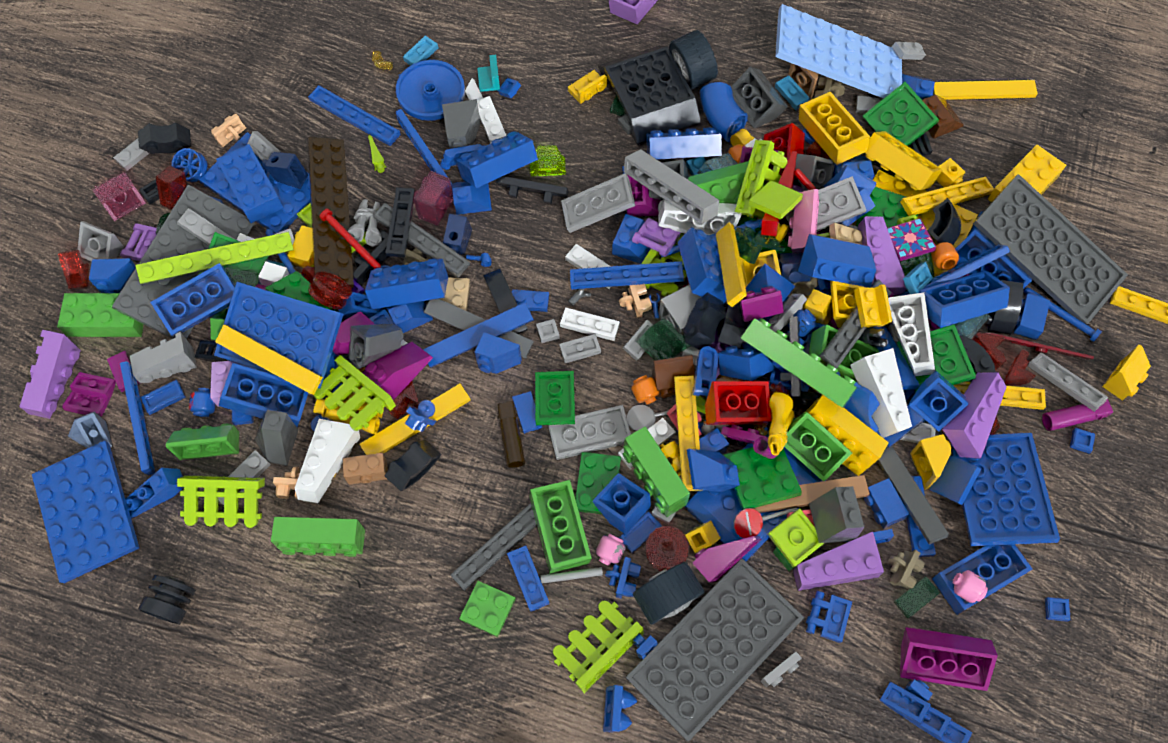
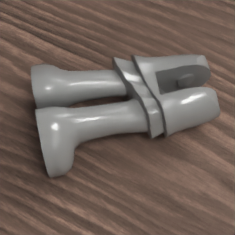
(365, 216)

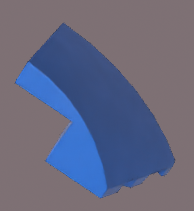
(863, 405)

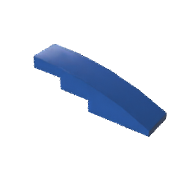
(924, 716)

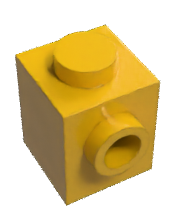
(951, 173)
(702, 536)

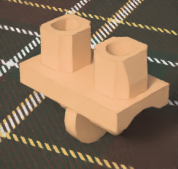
(228, 130)
(639, 305)
(284, 485)

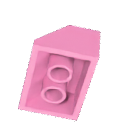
(804, 220)

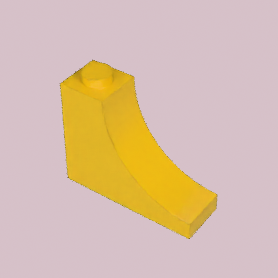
(820, 306)

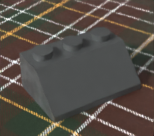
(757, 97)

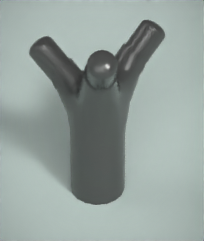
(579, 294)

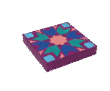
(911, 239)

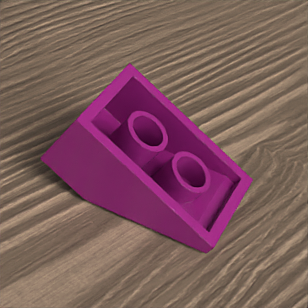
(397, 368)
(719, 559)

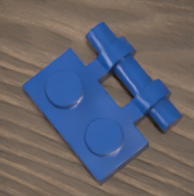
(835, 619)

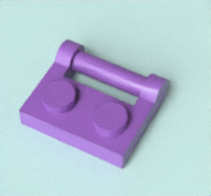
(148, 235)
(658, 235)

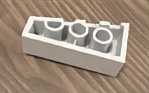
(677, 220)
(913, 331)
(882, 377)
(324, 458)

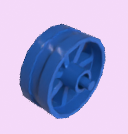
(190, 165)

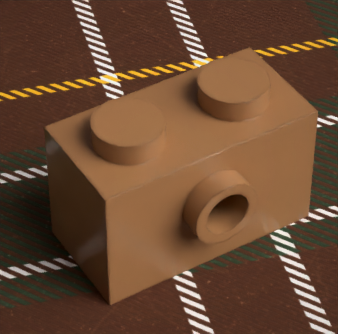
(365, 468)

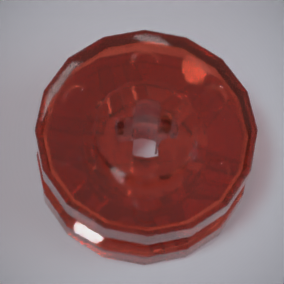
(330, 290)
(666, 537)

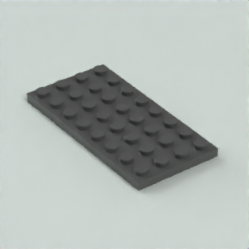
(175, 241)
(1051, 249)
(714, 649)

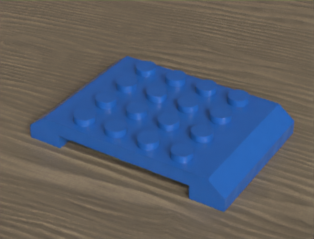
(724, 506)

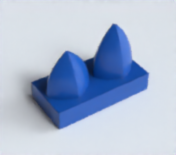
(615, 700)

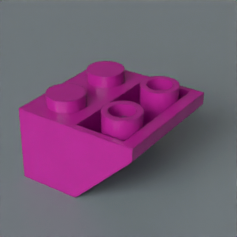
(643, 202)
(761, 304)

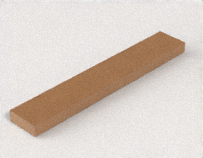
(815, 490)

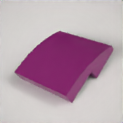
(89, 394)

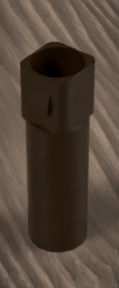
(510, 435)

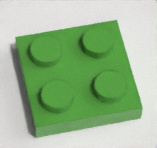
(487, 608)

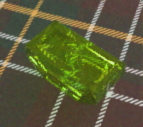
(549, 162)

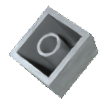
(678, 307)

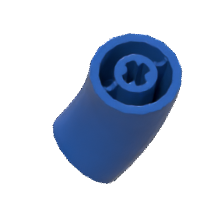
(722, 110)

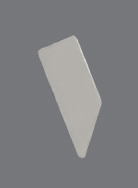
(472, 91)

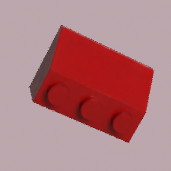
(787, 139)
(738, 403)

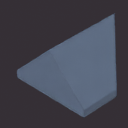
(89, 430)

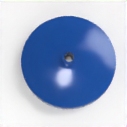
(427, 86)

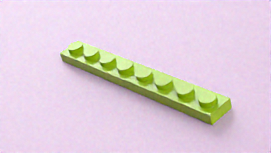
(208, 258)

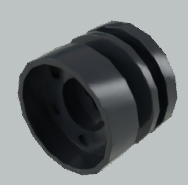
(167, 599)

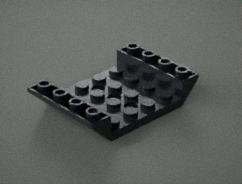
(654, 107)

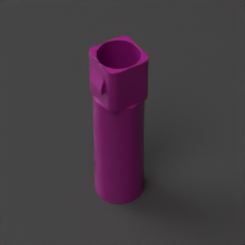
(1074, 415)

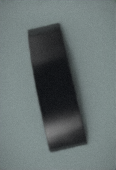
(502, 294)

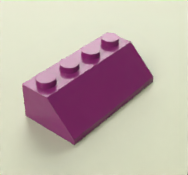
(947, 658)

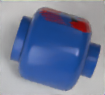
(201, 403)

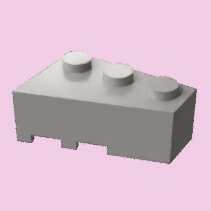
(164, 360)

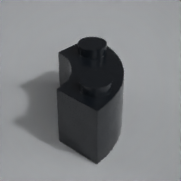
(164, 138)
(946, 223)
(1005, 319)
(704, 321)
(732, 327)
(978, 356)
(412, 465)

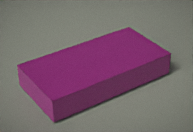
(114, 363)

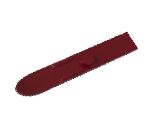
(1044, 348)

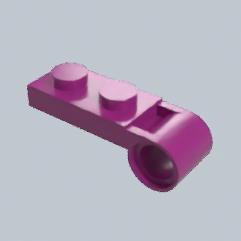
(750, 436)

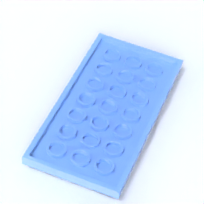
(837, 53)

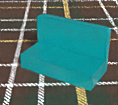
(488, 76)

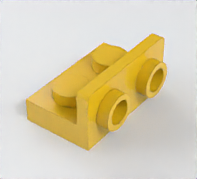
(588, 86)
(873, 306)

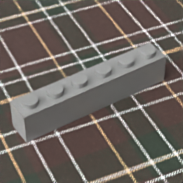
(671, 186)

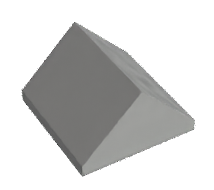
(97, 243)

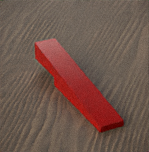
(769, 222)

